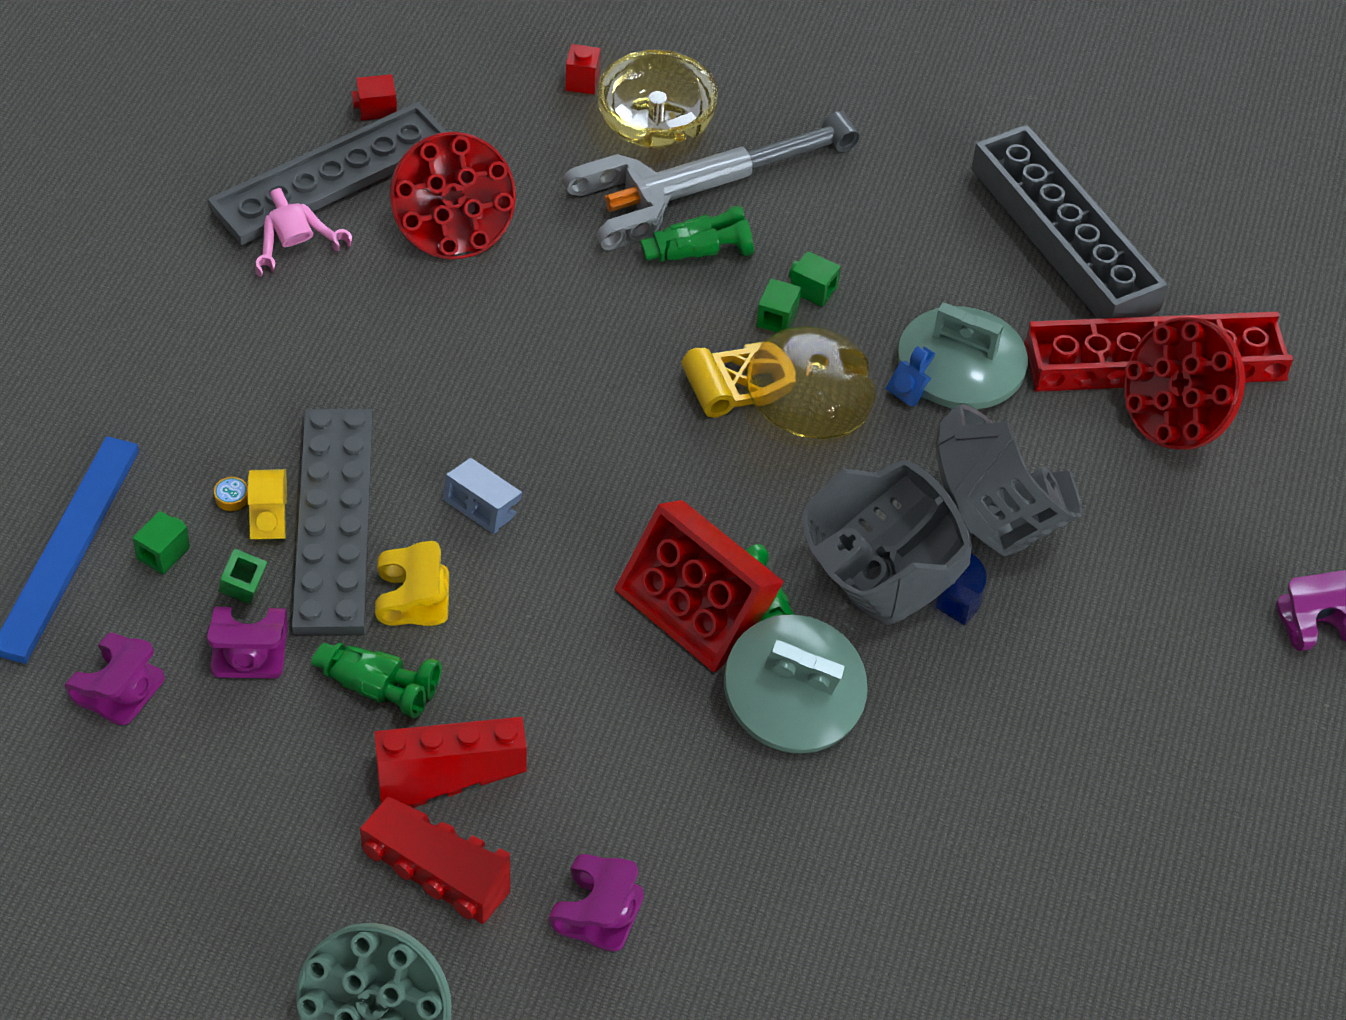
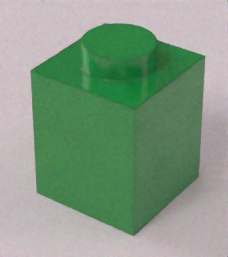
(816, 278)
(778, 306)
(161, 542)
(242, 576)

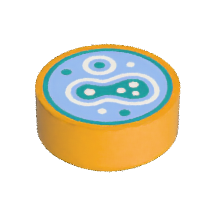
(231, 493)

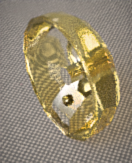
(657, 98)
(811, 382)

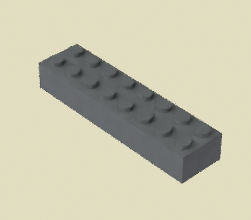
(1068, 226)

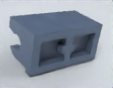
(481, 495)

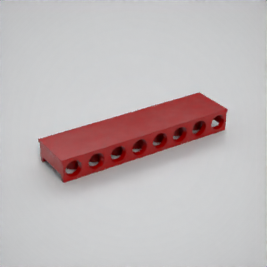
(1097, 350)

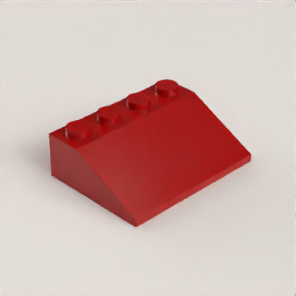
(696, 583)

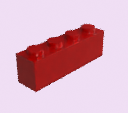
(448, 757)
(438, 859)

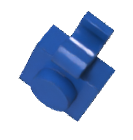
(909, 378)

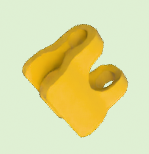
(425, 586)

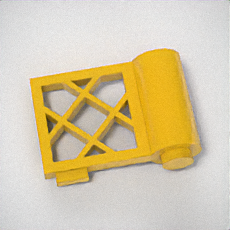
(714, 382)

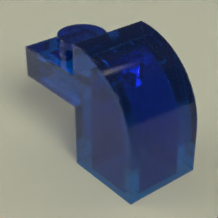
(964, 596)

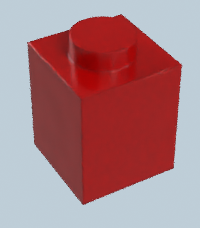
(582, 69)
(375, 97)

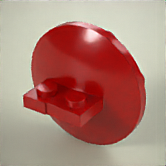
(452, 195)
(1184, 383)

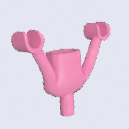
(292, 227)

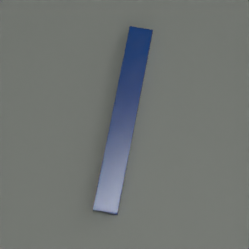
(66, 549)

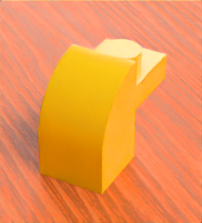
(267, 503)

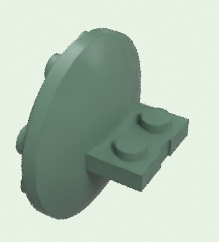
(975, 357)
(795, 684)
(372, 975)

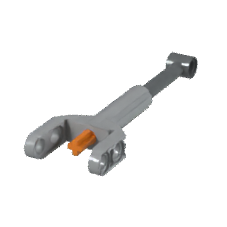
(654, 190)

